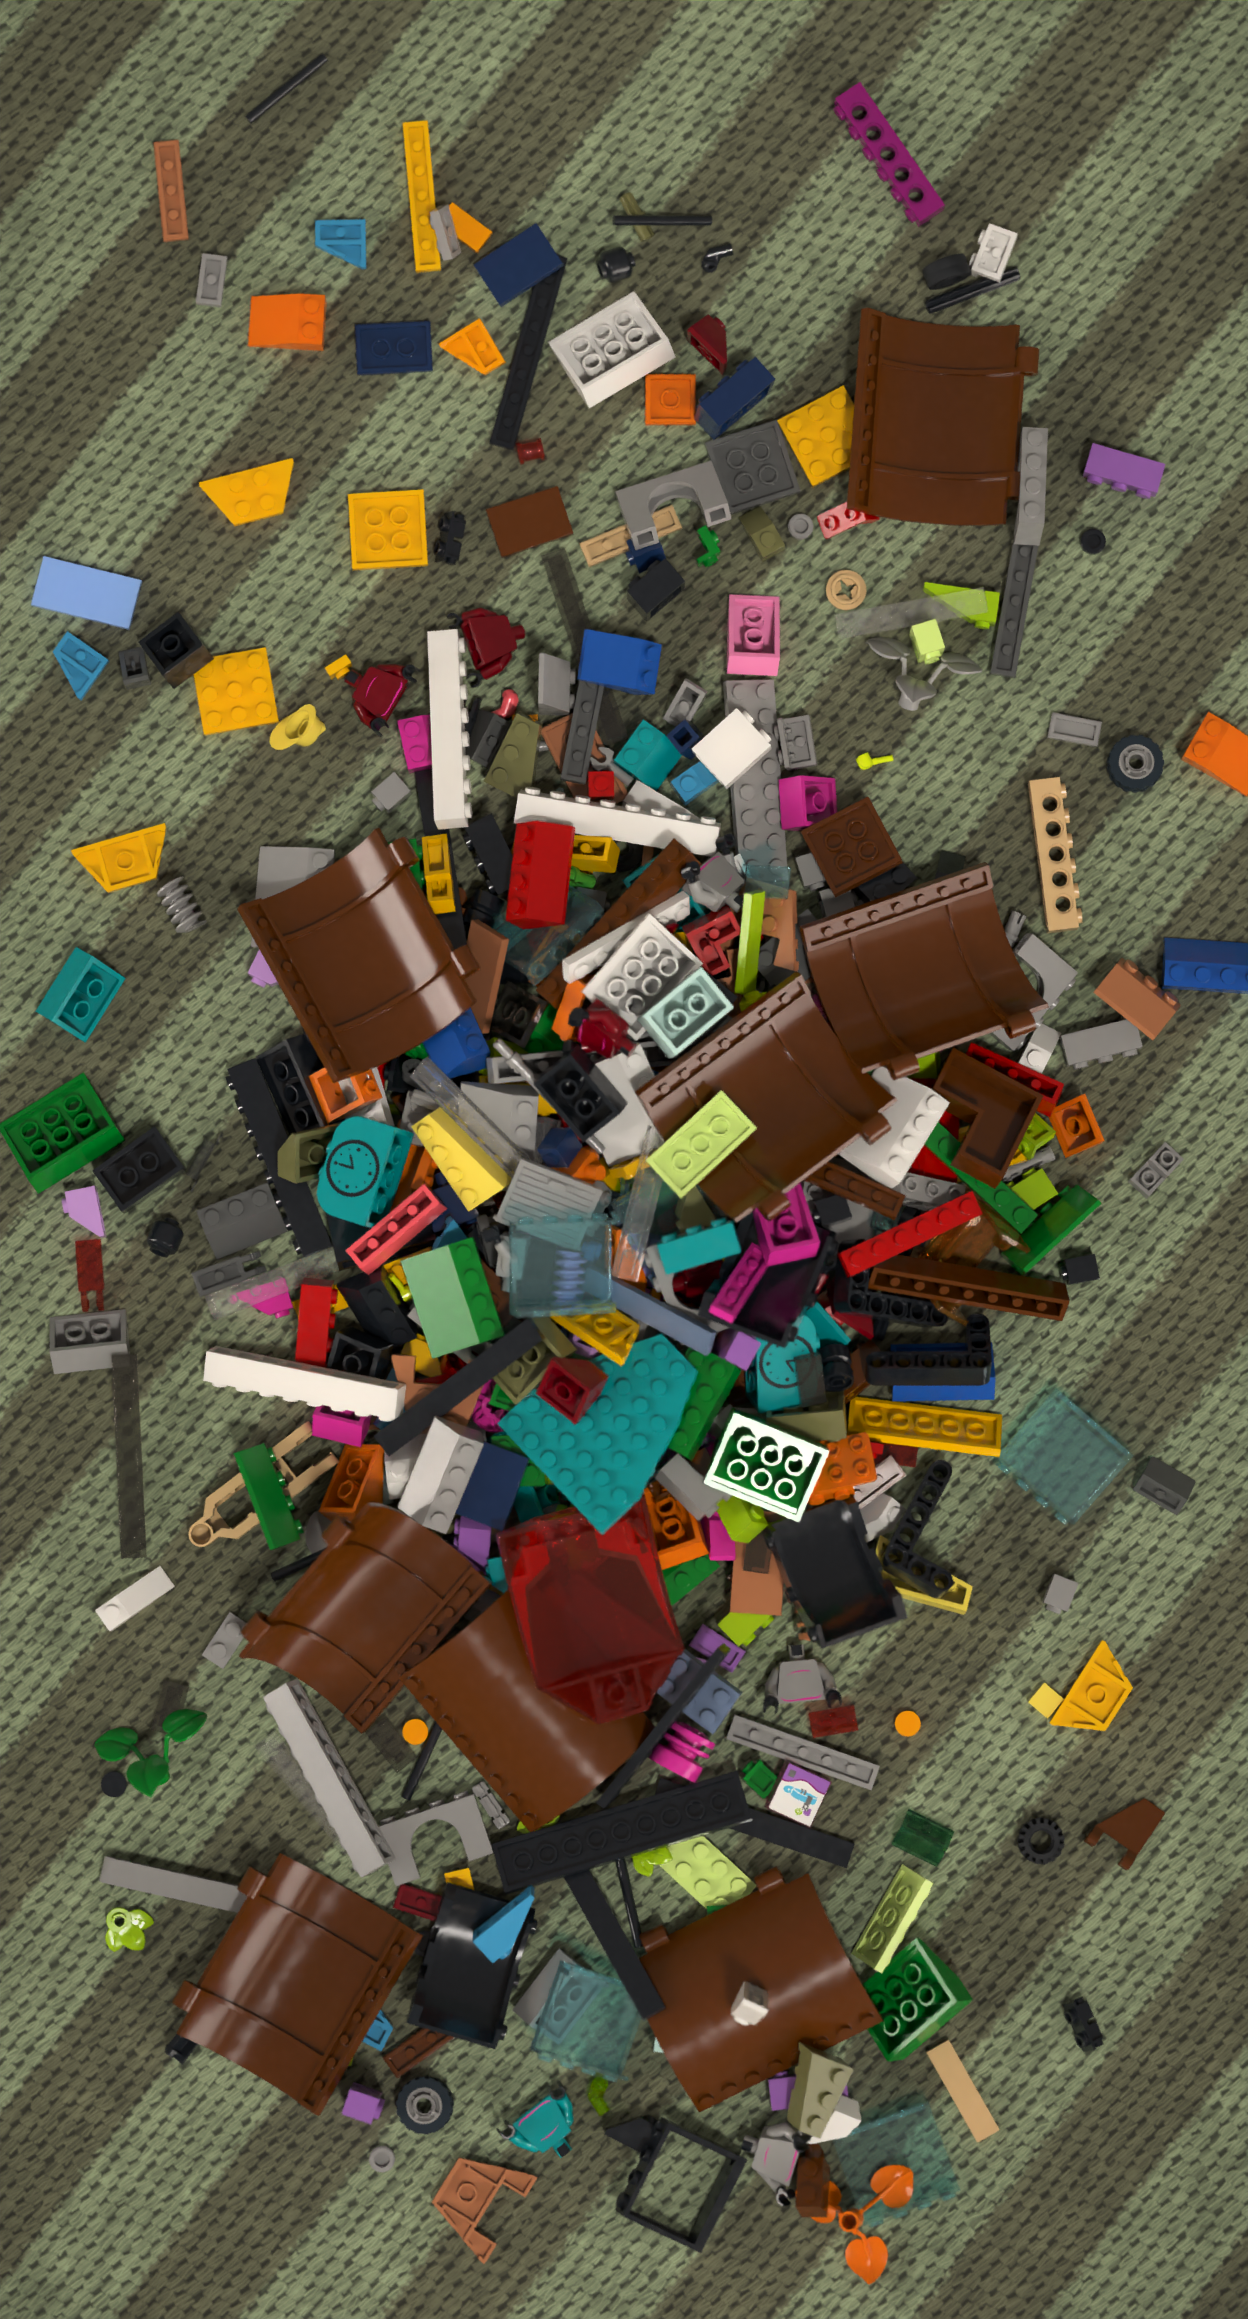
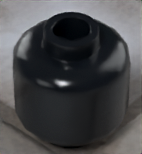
(615, 264)
(165, 1237)

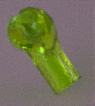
(596, 2094)

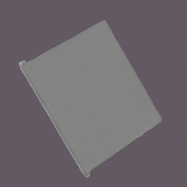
(543, 1192)

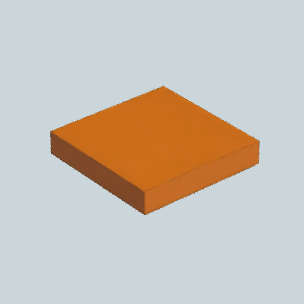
(670, 399)

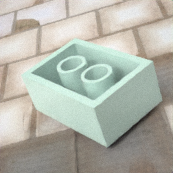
(685, 1013)

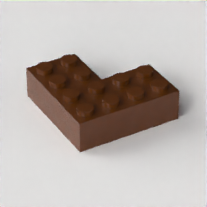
(994, 1108)

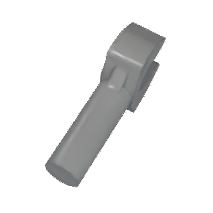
(610, 766)

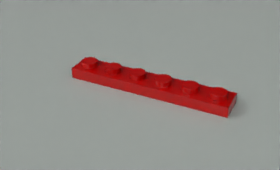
(909, 1234)

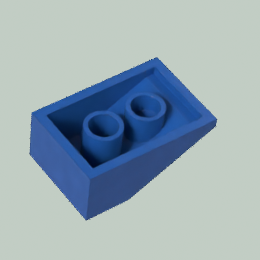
(619, 662)

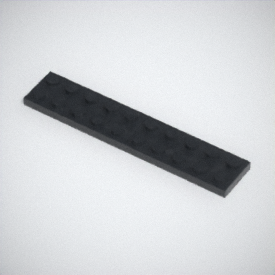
(621, 1832)

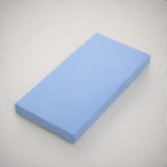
(86, 592)

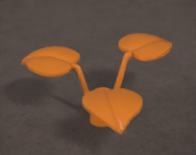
(869, 2255)

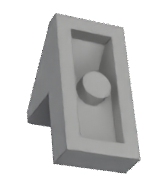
(685, 703)

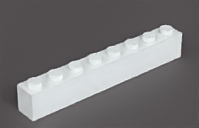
(448, 729)
(618, 822)
(305, 1383)

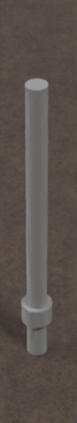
(514, 1060)

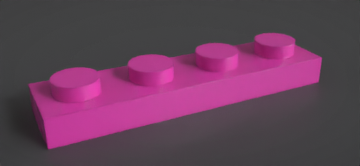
(740, 1284)

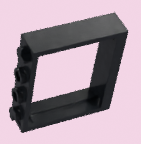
(714, 2203)

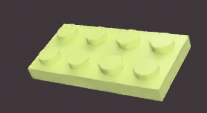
(701, 1144)
(707, 1873)
(892, 1918)

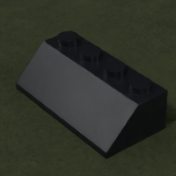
(287, 1075)

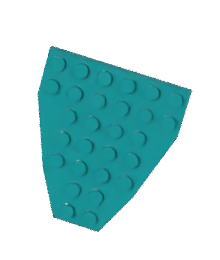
(619, 1439)

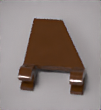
(1129, 1828)

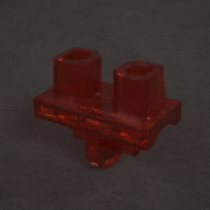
(833, 1721)

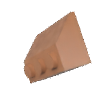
(1137, 998)

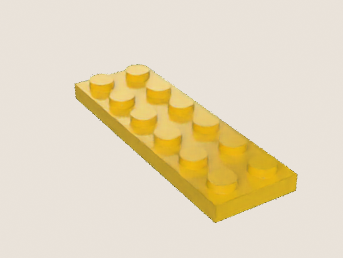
(926, 1426)

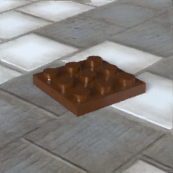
(851, 847)

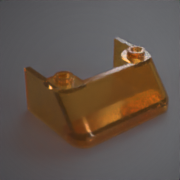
(969, 1245)

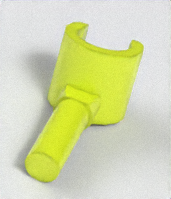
(864, 761)
(404, 1290)

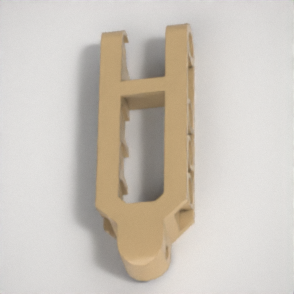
(213, 1526)

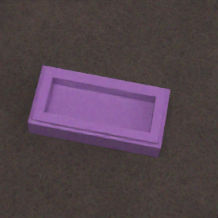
(707, 1641)

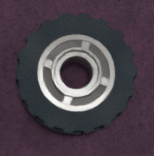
(1135, 779)
(408, 2107)

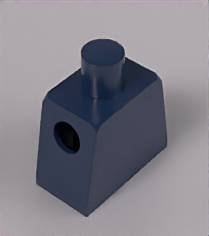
(454, 1206)

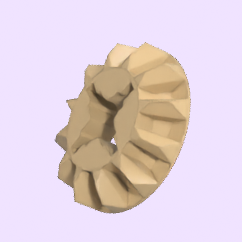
(848, 578)

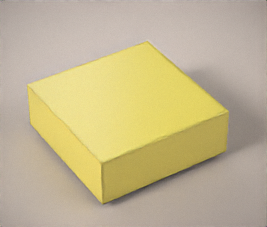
(1045, 1700)

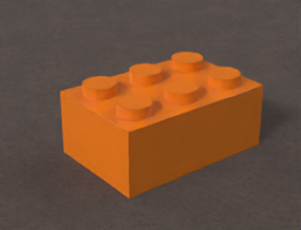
(675, 1531)

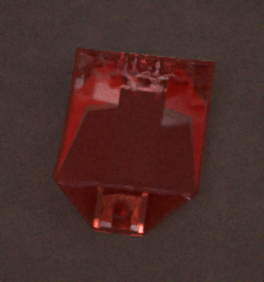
(592, 1610)

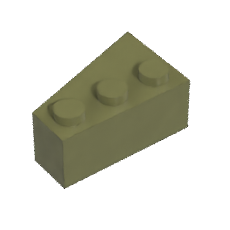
(517, 757)
(816, 2090)

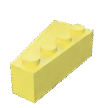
(460, 1159)
(954, 1600)

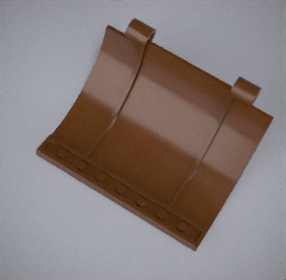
(937, 420)
(363, 957)
(919, 972)
(789, 1081)
(367, 1610)
(516, 1736)
(771, 1940)
(296, 1980)

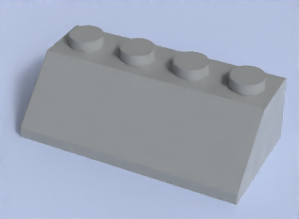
(441, 1474)

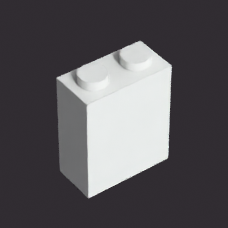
(732, 747)

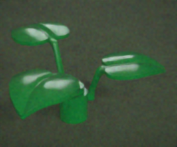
(154, 1770)

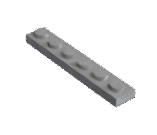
(803, 1752)

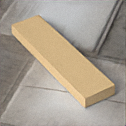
(614, 541)
(962, 2090)

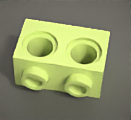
(927, 641)

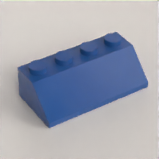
(1205, 965)
(459, 1047)
(942, 1393)

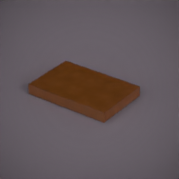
(529, 522)

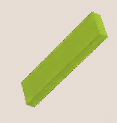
(749, 941)

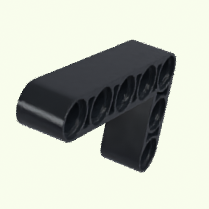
(854, 1299)
(936, 1367)
(913, 1529)

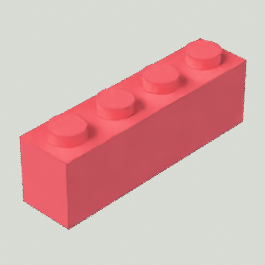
(396, 1229)

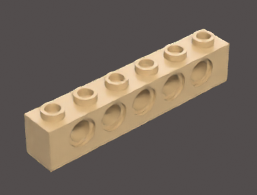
(1038, 792)

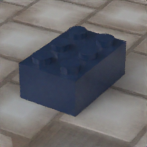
(733, 397)

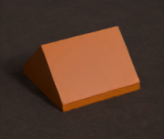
(1076, 1126)

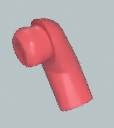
(508, 705)

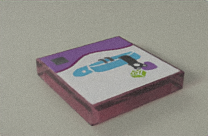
(798, 1794)

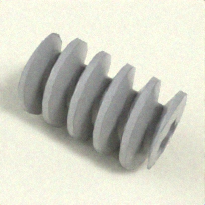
(180, 906)

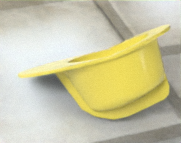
(298, 728)

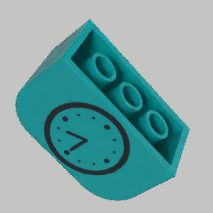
(363, 1170)
(772, 1374)

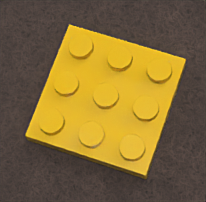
(821, 435)
(388, 530)
(236, 692)

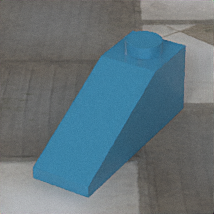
(693, 783)
(500, 1931)

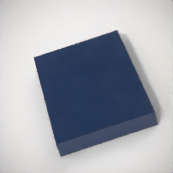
(518, 265)
(393, 348)
(493, 1486)

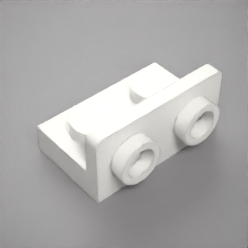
(993, 253)

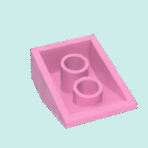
(753, 635)

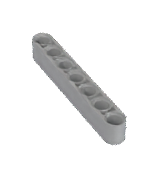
(171, 1884)

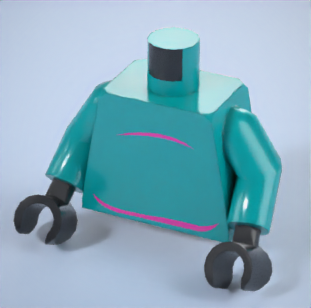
(543, 2124)

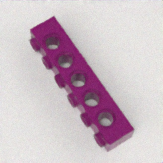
(858, 99)

